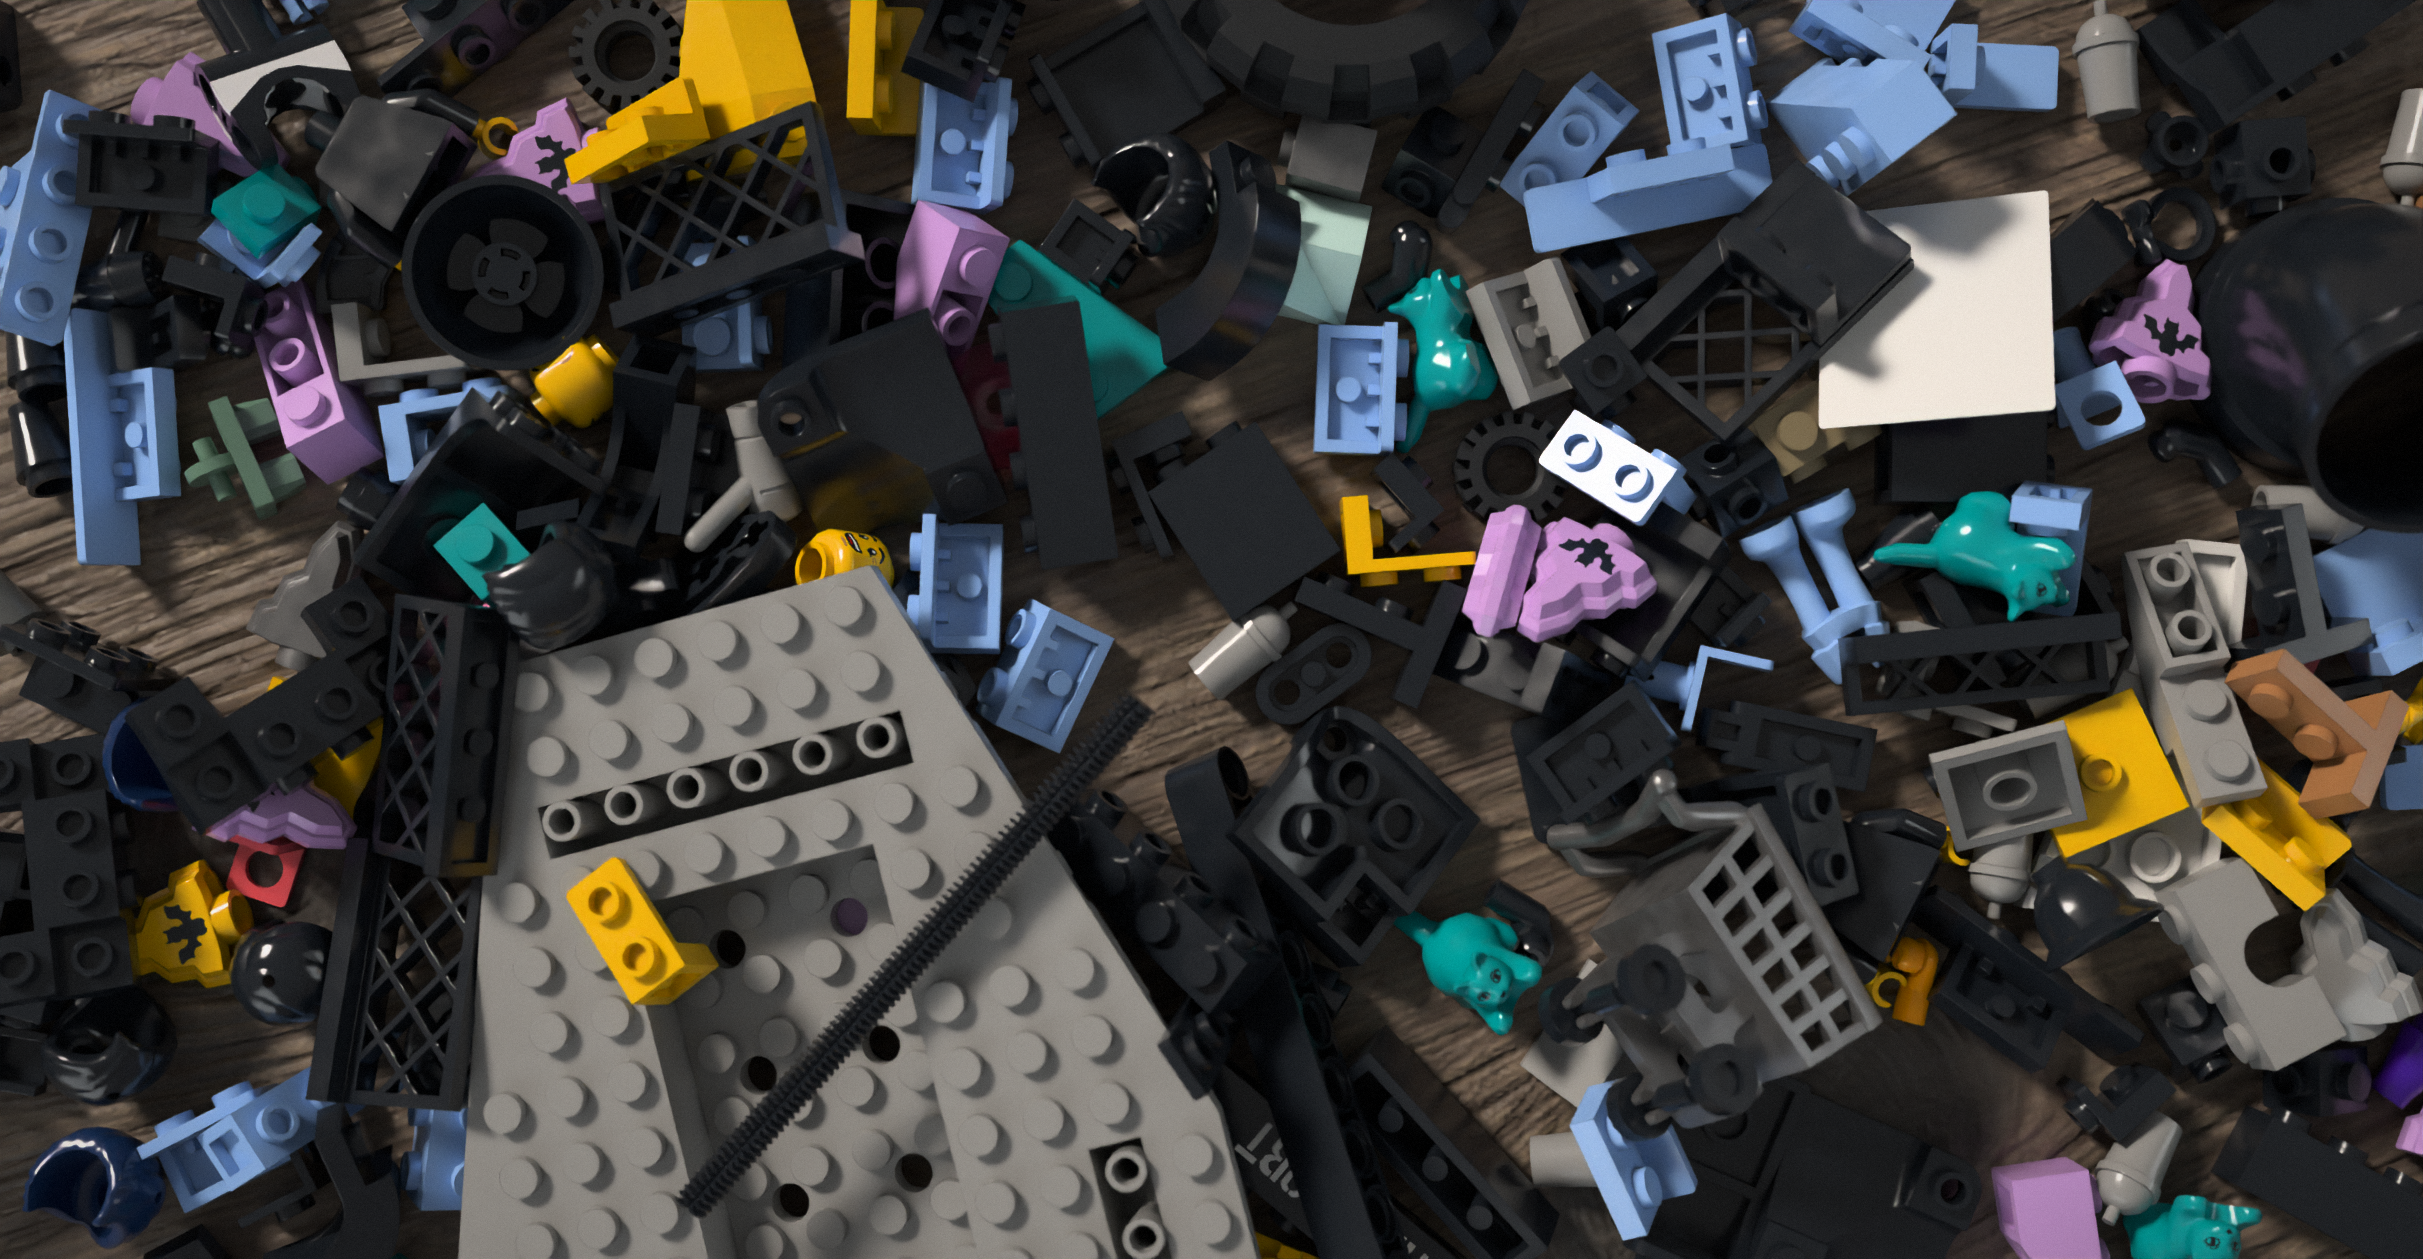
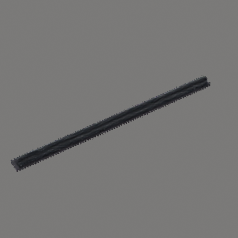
(809, 1074)

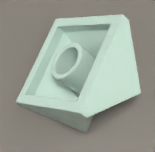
(1328, 257)

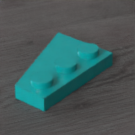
(1119, 348)

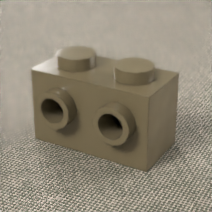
(1794, 434)

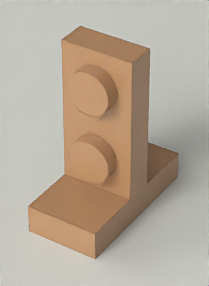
(2341, 738)

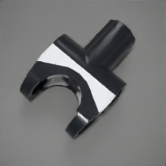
(268, 75)

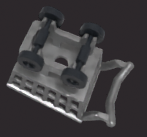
(1670, 937)

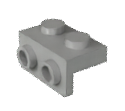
(1528, 328)

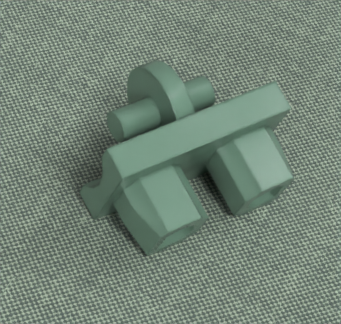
(239, 429)

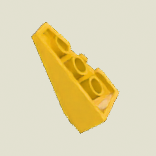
(745, 70)

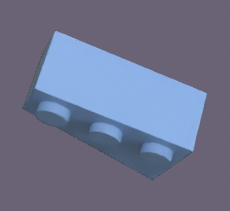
(1858, 117)

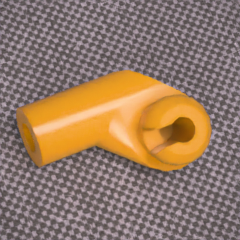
(1918, 964)

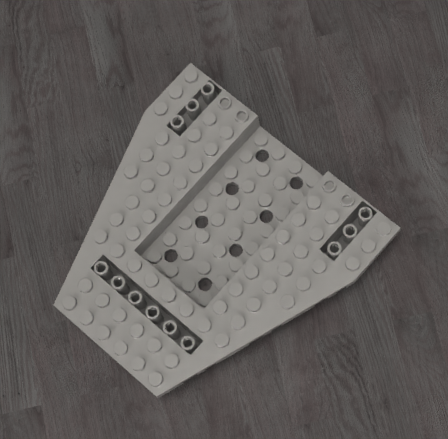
(752, 786)

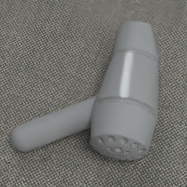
(760, 486)

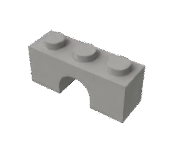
(2212, 920)

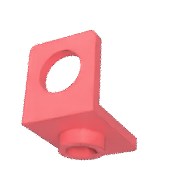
(292, 858)

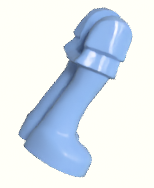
(1821, 527)

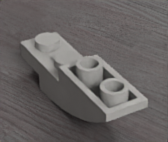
(2184, 676)

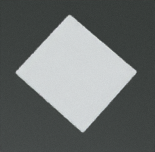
(1961, 328)

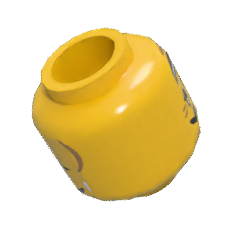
(576, 383)
(841, 551)

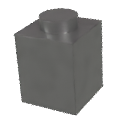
(1327, 157)

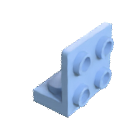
(1871, 28)
(2381, 580)

